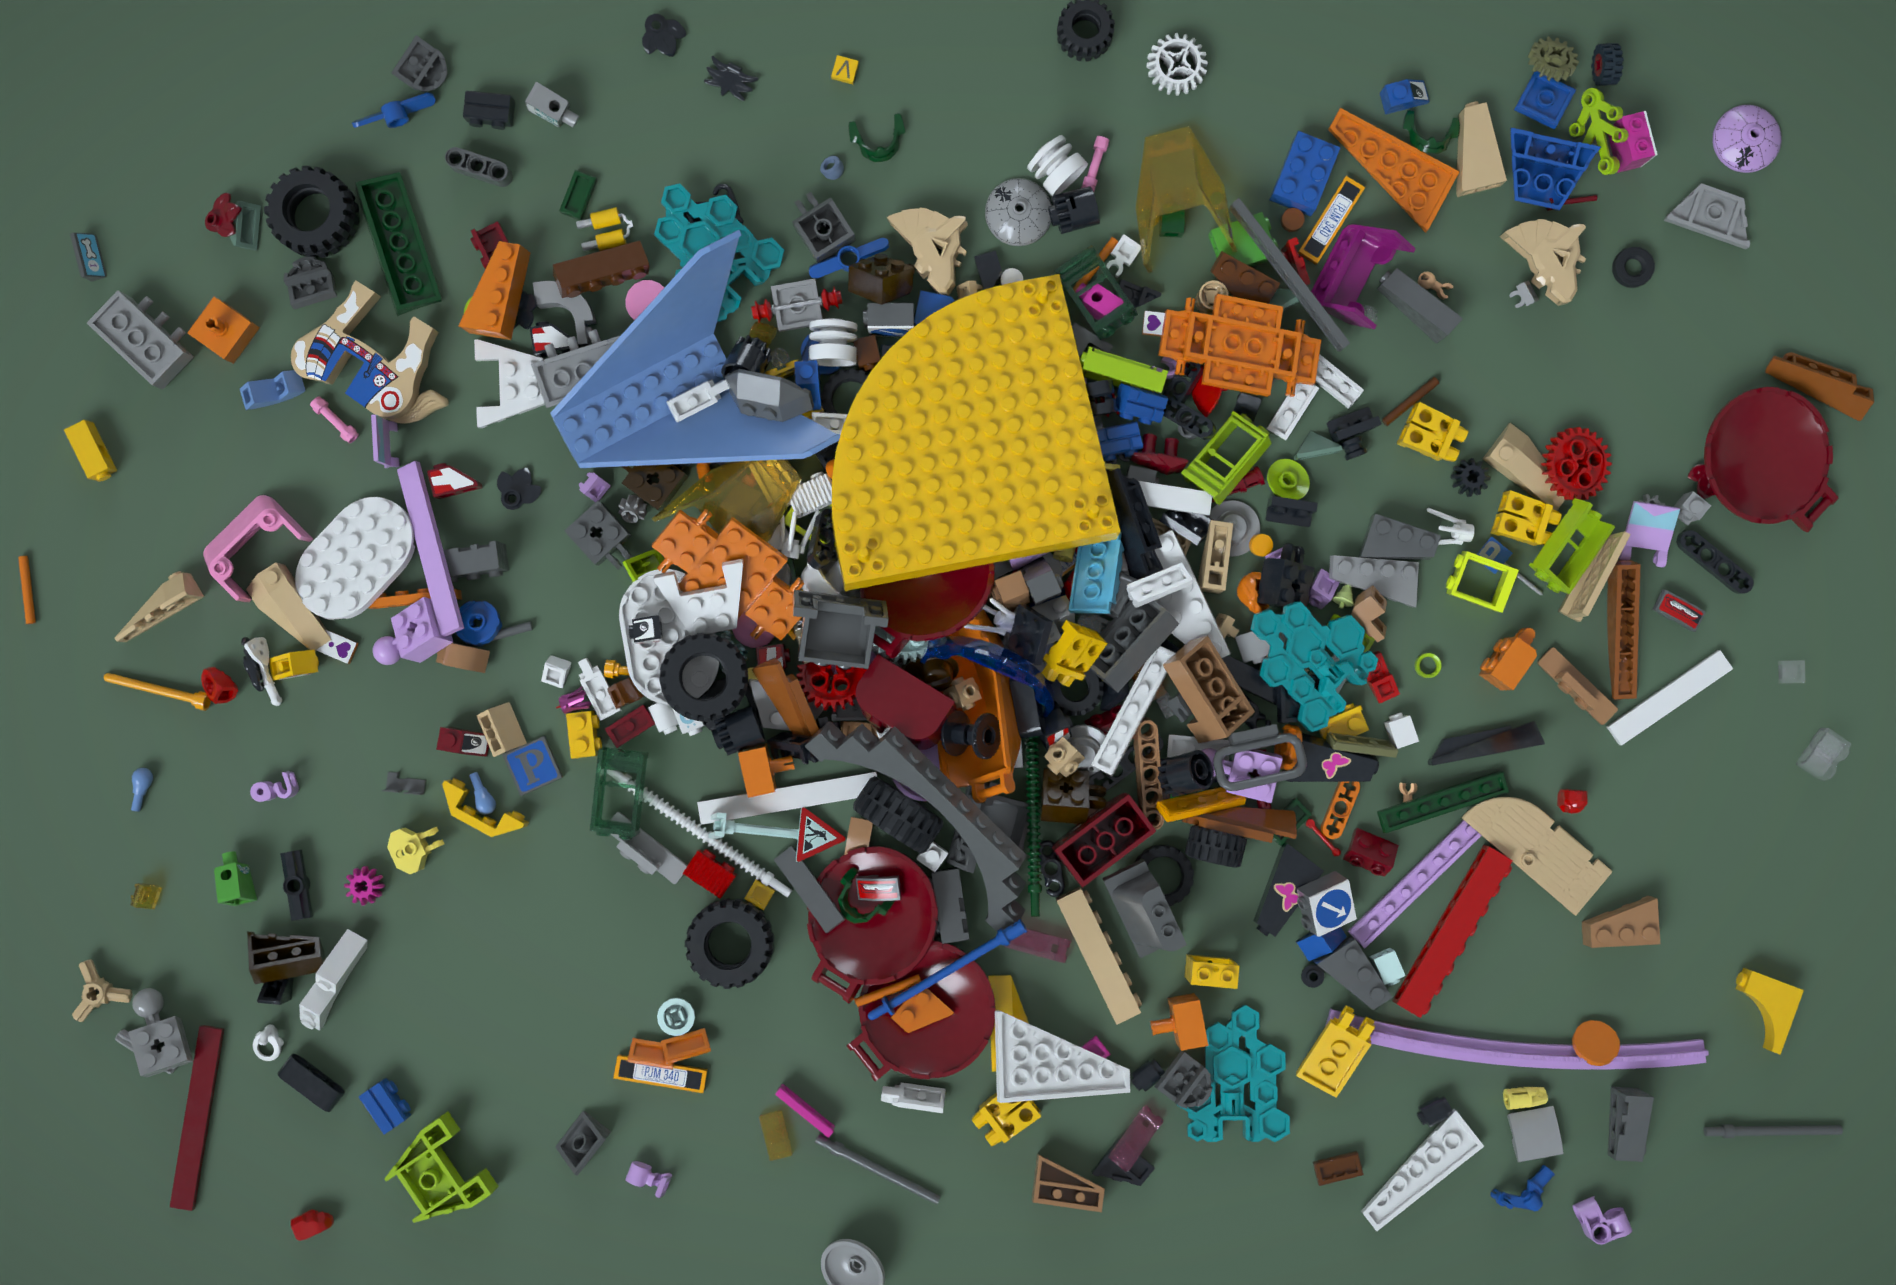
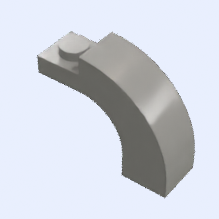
(548, 296)

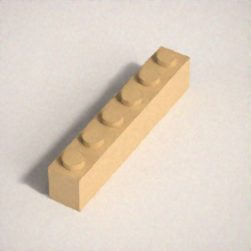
(1098, 955)

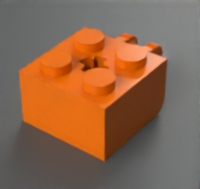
(1510, 660)

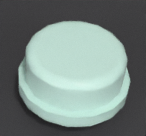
(676, 1016)

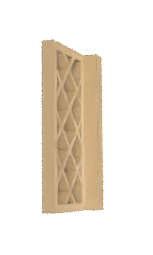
(1586, 591)

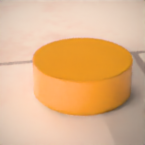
(1261, 545)

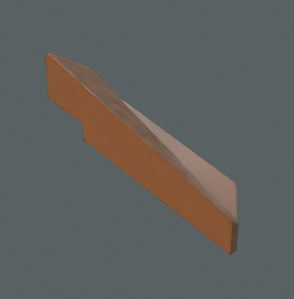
(1824, 383)
(787, 697)
(1249, 822)

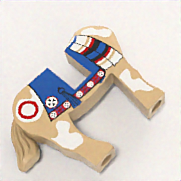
(380, 385)

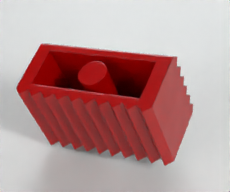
(710, 873)

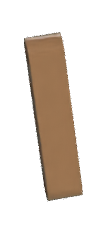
(1143, 763)

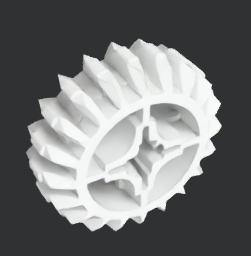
(1170, 58)

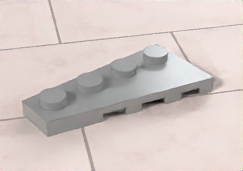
(1391, 578)

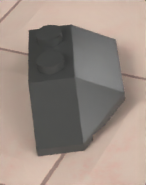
(768, 395)

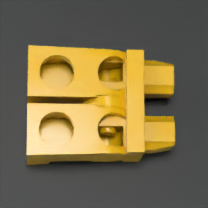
(1432, 433)
(1524, 519)
(1073, 654)
(1005, 1118)

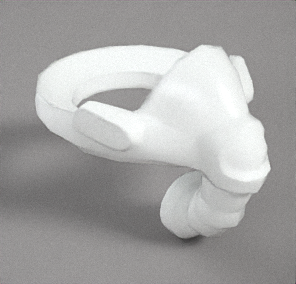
(270, 1035)

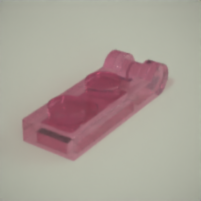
(1040, 945)
(1135, 1139)

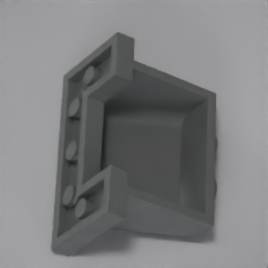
(837, 628)
(1005, 813)
(1144, 909)

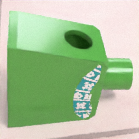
(234, 881)

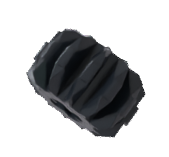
(1466, 469)

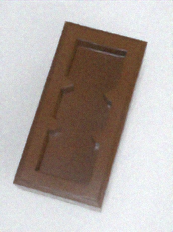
(1338, 1168)

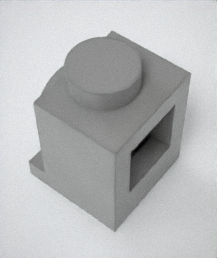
(1691, 507)

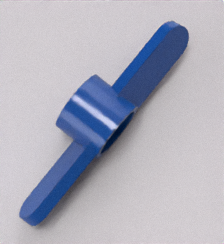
(396, 111)
(834, 263)

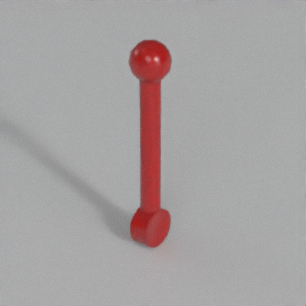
(1311, 824)

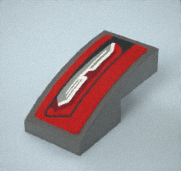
(1679, 610)
(878, 888)

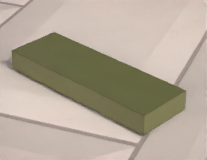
(1361, 745)

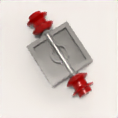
(796, 304)

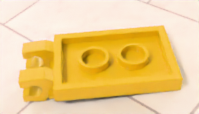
(1336, 1053)

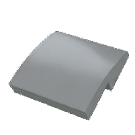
(1535, 1134)

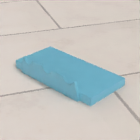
(1096, 577)

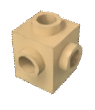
(963, 692)
(1063, 757)

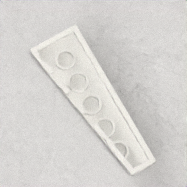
(1431, 1162)

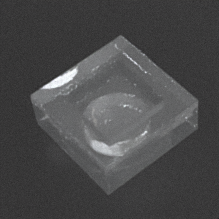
(1791, 671)

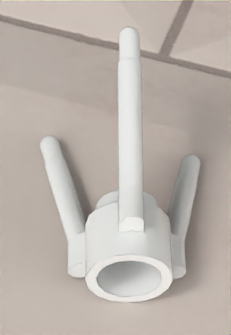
(1459, 531)
(791, 547)
(1003, 620)

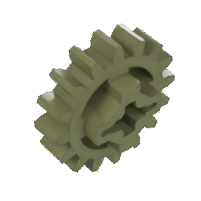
(1553, 59)

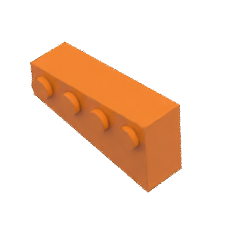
(498, 294)

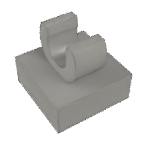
(1526, 293)

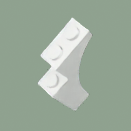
(330, 979)

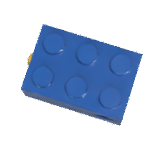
(1304, 173)

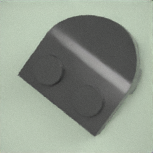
(421, 66)
(309, 282)
(1185, 1082)

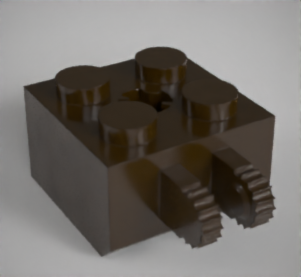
(881, 278)
(655, 494)
(1069, 797)

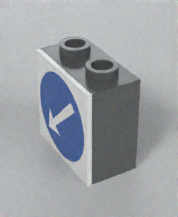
(889, 319)
(1326, 904)

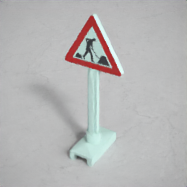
(811, 836)

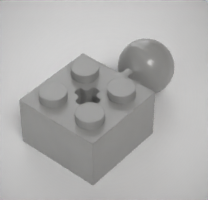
(145, 1040)

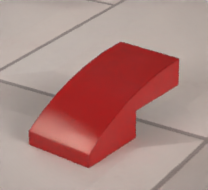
(1382, 681)

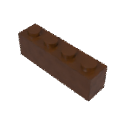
(601, 269)

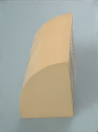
(501, 729)

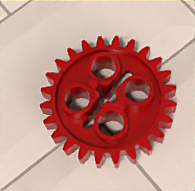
(1576, 463)
(812, 673)

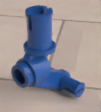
(1530, 1197)

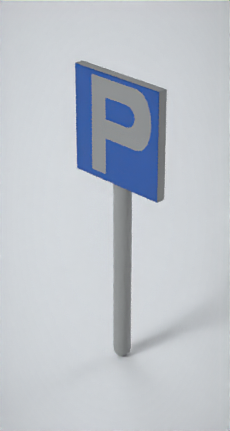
(1497, 552)

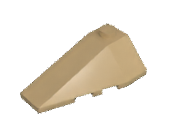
(1521, 462)
(167, 600)

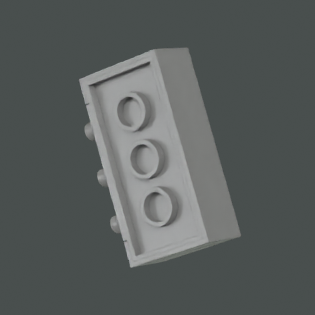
(141, 338)
(562, 372)

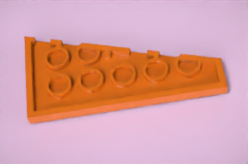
(1406, 173)

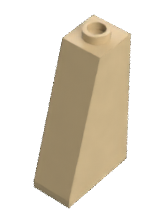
(1478, 152)

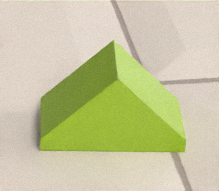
(643, 563)

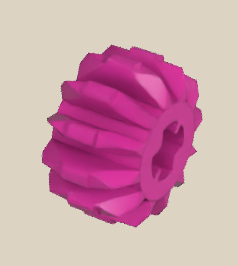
(355, 886)

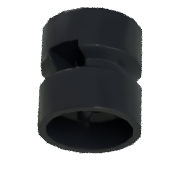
(1099, 390)

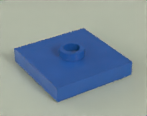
(1545, 100)

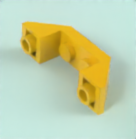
(456, 794)

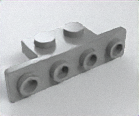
(649, 854)

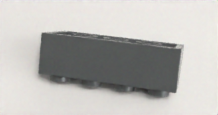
(1132, 641)

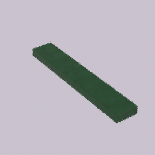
(1443, 801)

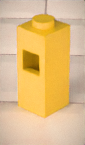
(90, 450)

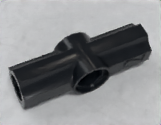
(299, 900)

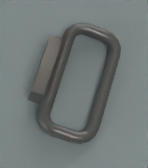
(1257, 739)

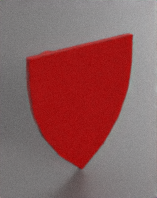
(1206, 396)

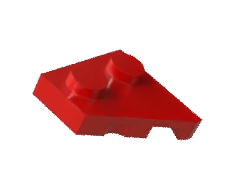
(1298, 264)

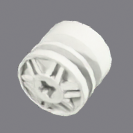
(1055, 163)
(833, 339)

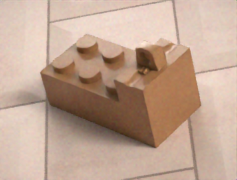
(1208, 690)

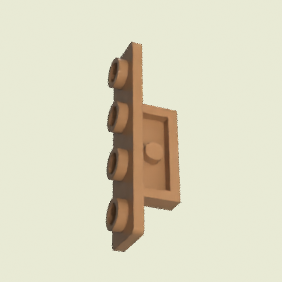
(1577, 686)

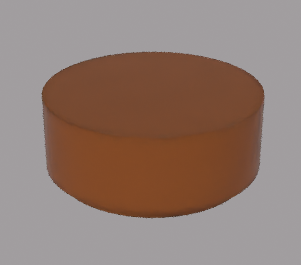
(1292, 219)

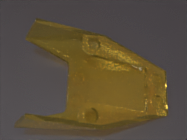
(1177, 178)
(747, 490)

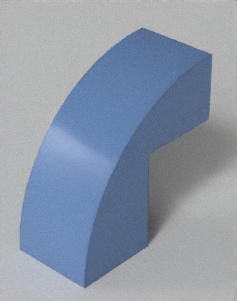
(272, 391)

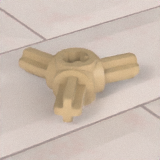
(106, 992)

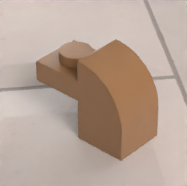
(1367, 609)
(464, 657)

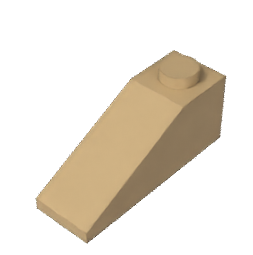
(1215, 557)

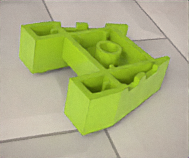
(433, 1178)

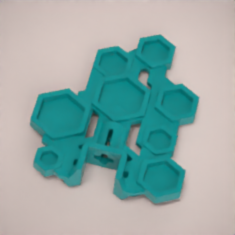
(718, 221)
(1306, 649)
(1232, 1070)

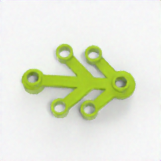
(1599, 127)

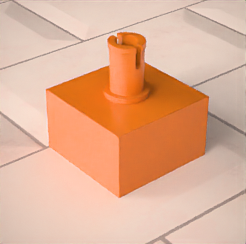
(223, 330)
(760, 769)
(1184, 1021)

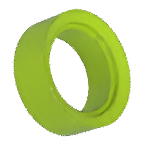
(1437, 668)

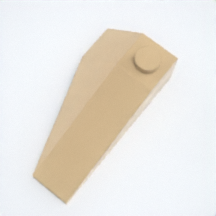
(277, 597)

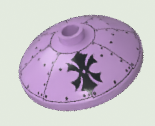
(1734, 141)

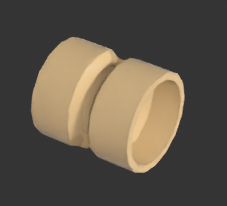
(1206, 295)

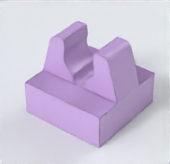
(594, 487)

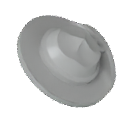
(1244, 524)
(1088, 742)

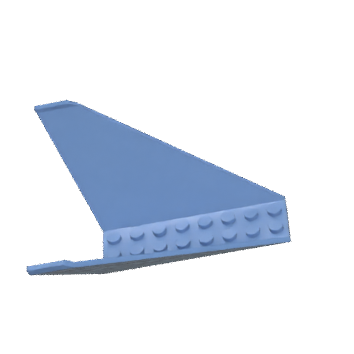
(620, 404)

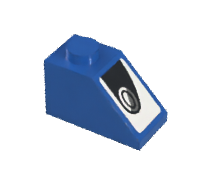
(1403, 95)

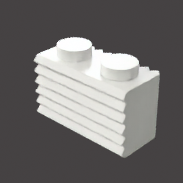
(812, 495)

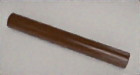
(1410, 401)

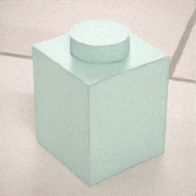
(1387, 966)

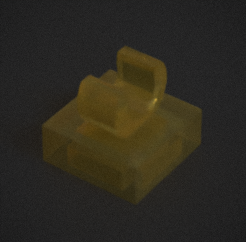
(764, 332)
(145, 896)

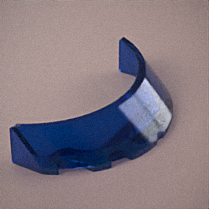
(994, 658)

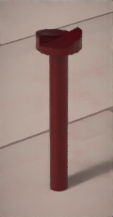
(1576, 200)

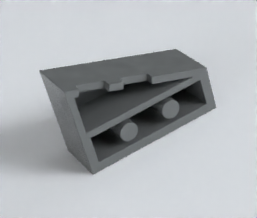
(1397, 540)
(477, 561)
(1041, 581)
(950, 903)
(1354, 971)
(1628, 1123)

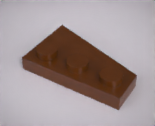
(1243, 280)

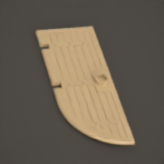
(1545, 855)

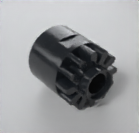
(1074, 210)
(747, 355)
(738, 731)
(1186, 773)

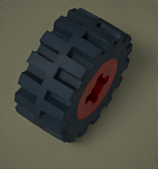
(1607, 64)

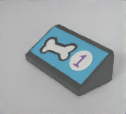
(88, 256)

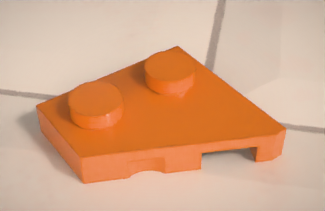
(921, 1011)

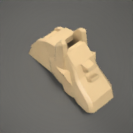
(925, 232)
(1542, 246)

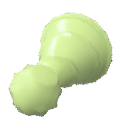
(1344, 597)

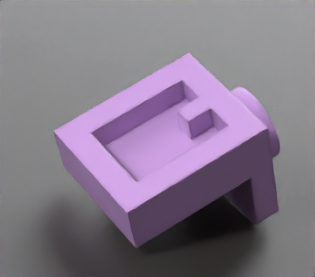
(1322, 589)

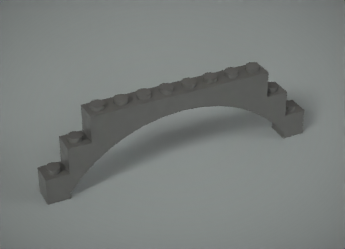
(901, 760)

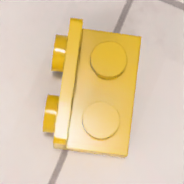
(1346, 722)
(583, 734)

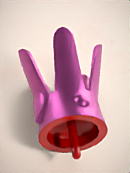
(570, 701)

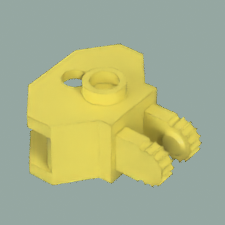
(414, 848)

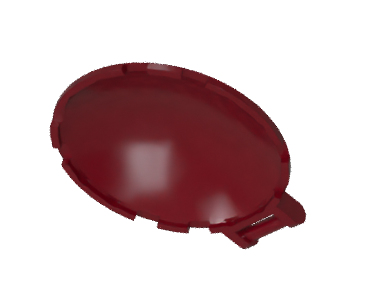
(1770, 458)
(931, 604)
(884, 945)
(942, 1045)

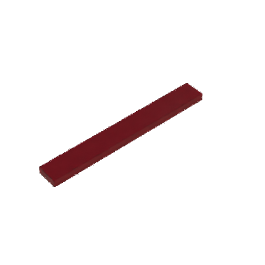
(197, 1118)

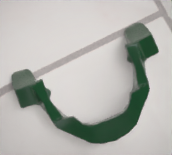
(1429, 145)
(880, 154)
(851, 913)

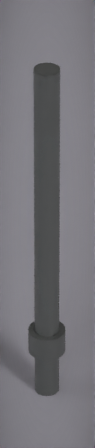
(1730, 1131)
(837, 1148)

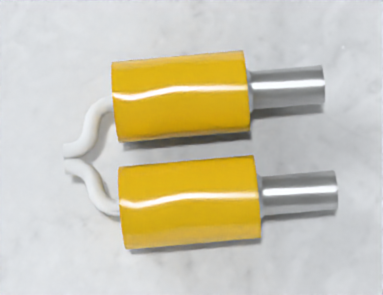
(601, 220)

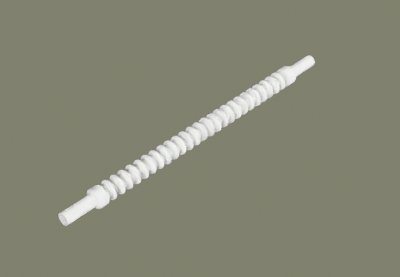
(767, 878)

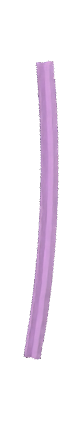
(1527, 1054)

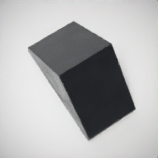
(276, 991)

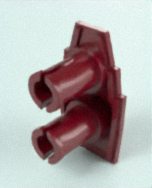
(1165, 463)

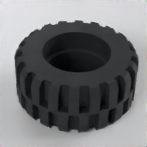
(287, 196)
(690, 648)
(898, 815)
(707, 965)

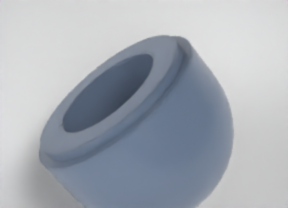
(836, 171)

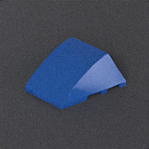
(1547, 167)

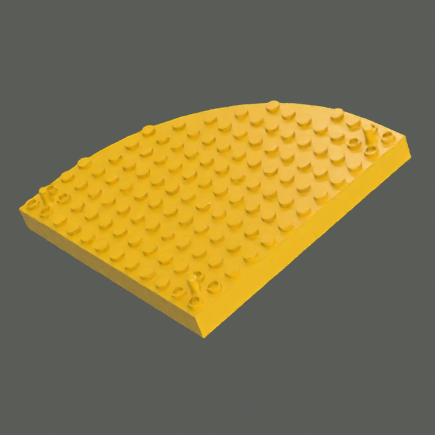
(971, 443)

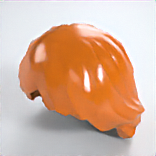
(1248, 592)

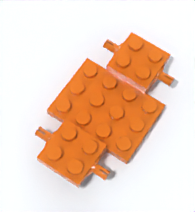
(1240, 345)
(701, 553)

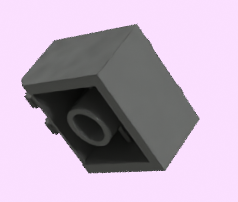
(822, 215)
(613, 536)

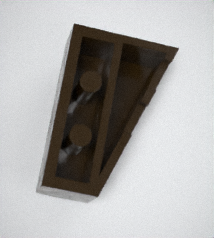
(283, 957)

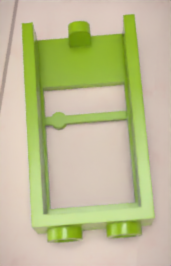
(1106, 366)
(1212, 482)
(1595, 535)

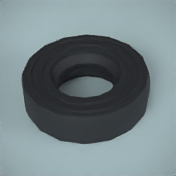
(1647, 267)

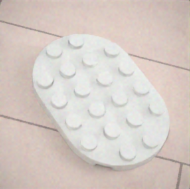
(355, 558)
(645, 659)

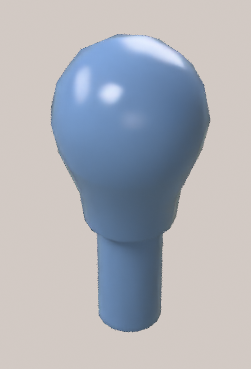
(141, 782)
(484, 800)

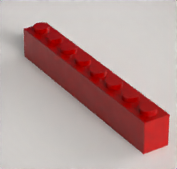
(1452, 931)

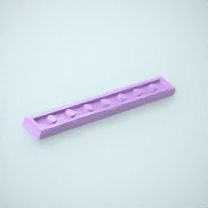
(430, 549)
(1414, 883)

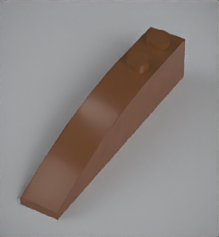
(1623, 628)

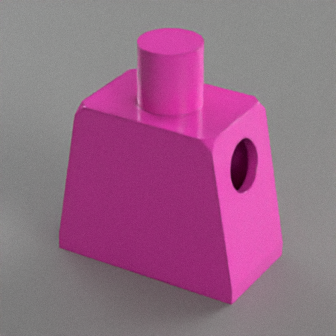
(1099, 300)

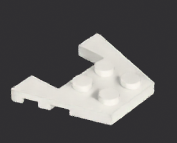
(516, 379)
(708, 608)

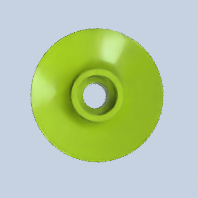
(1293, 474)

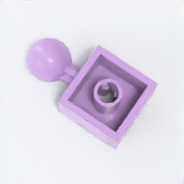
(415, 635)
(1245, 762)

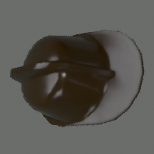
(935, 672)

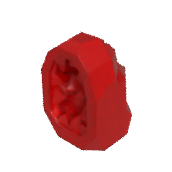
(218, 685)
(1572, 800)
(310, 1224)

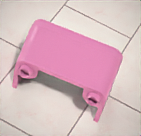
(260, 513)

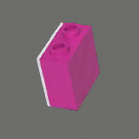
(1640, 144)

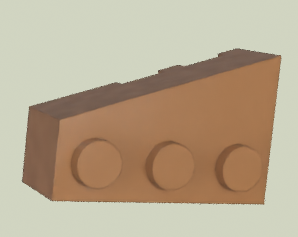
(1010, 591)
(1626, 926)
(1064, 1188)

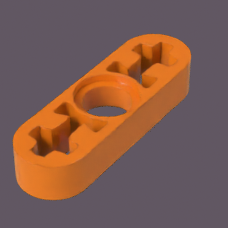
(1349, 805)

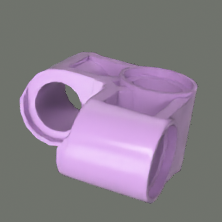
(1613, 1222)

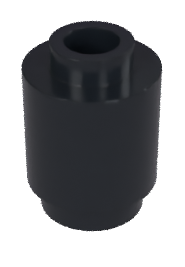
(1147, 1075)
(1434, 1111)

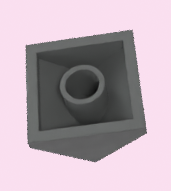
(582, 1141)

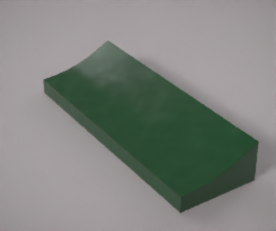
(398, 243)

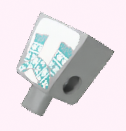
(542, 101)

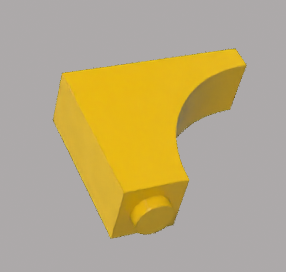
(1776, 1003)

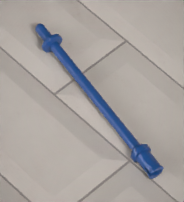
(1003, 937)

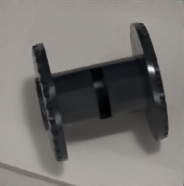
(982, 735)

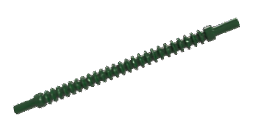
(1034, 887)

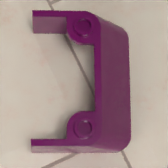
(1350, 267)

